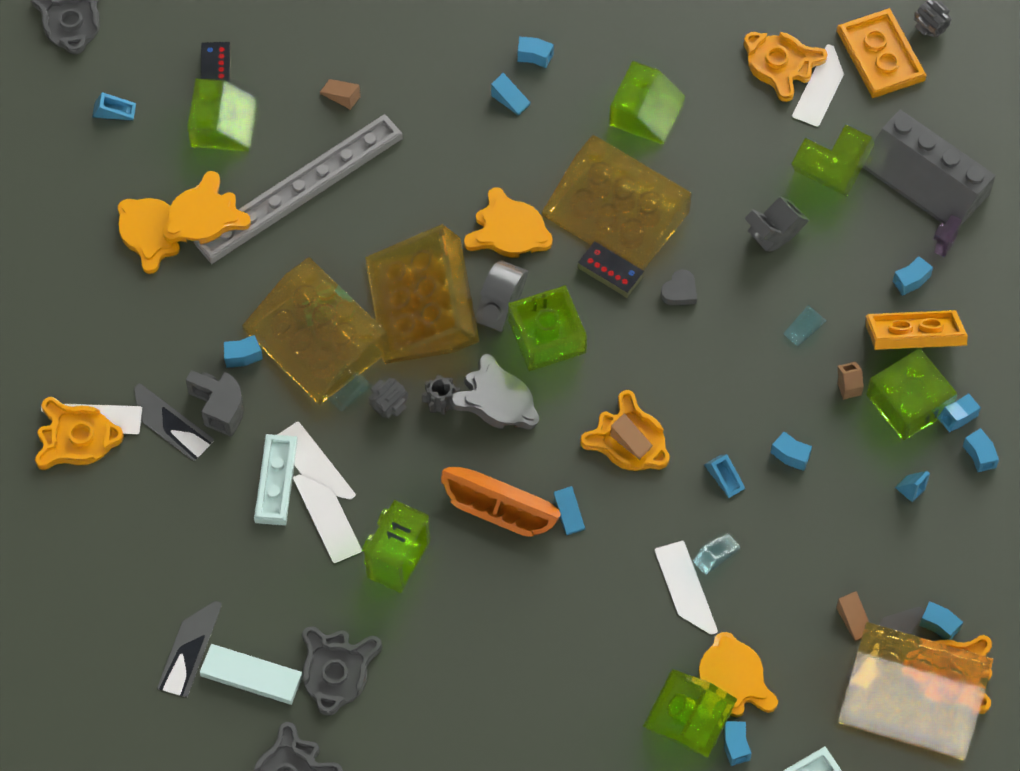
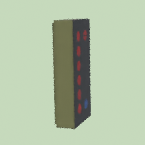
(216, 61)
(610, 269)

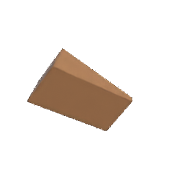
(341, 92)
(630, 437)
(853, 614)

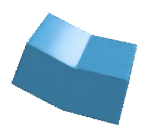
(535, 51)
(912, 276)
(242, 352)
(959, 413)
(981, 450)
(791, 451)
(941, 621)
(736, 742)

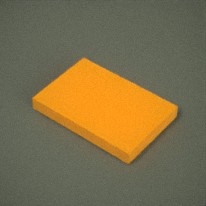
(881, 53)
(916, 330)

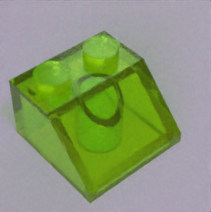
(646, 103)
(220, 116)
(690, 712)

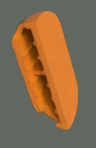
(499, 502)

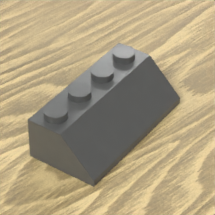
(928, 169)

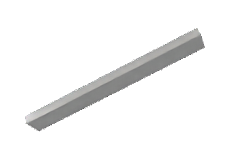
(306, 184)

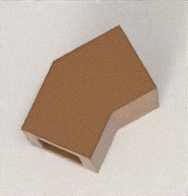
(850, 380)

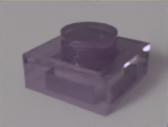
(946, 235)

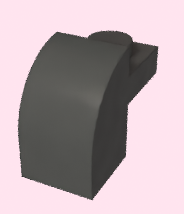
(776, 224)
(501, 287)
(223, 398)

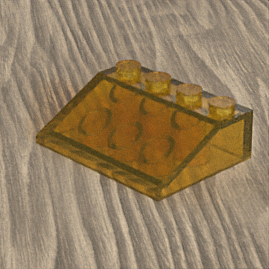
(617, 203)
(423, 296)
(316, 331)
(915, 690)

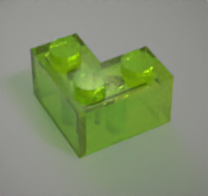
(838, 166)

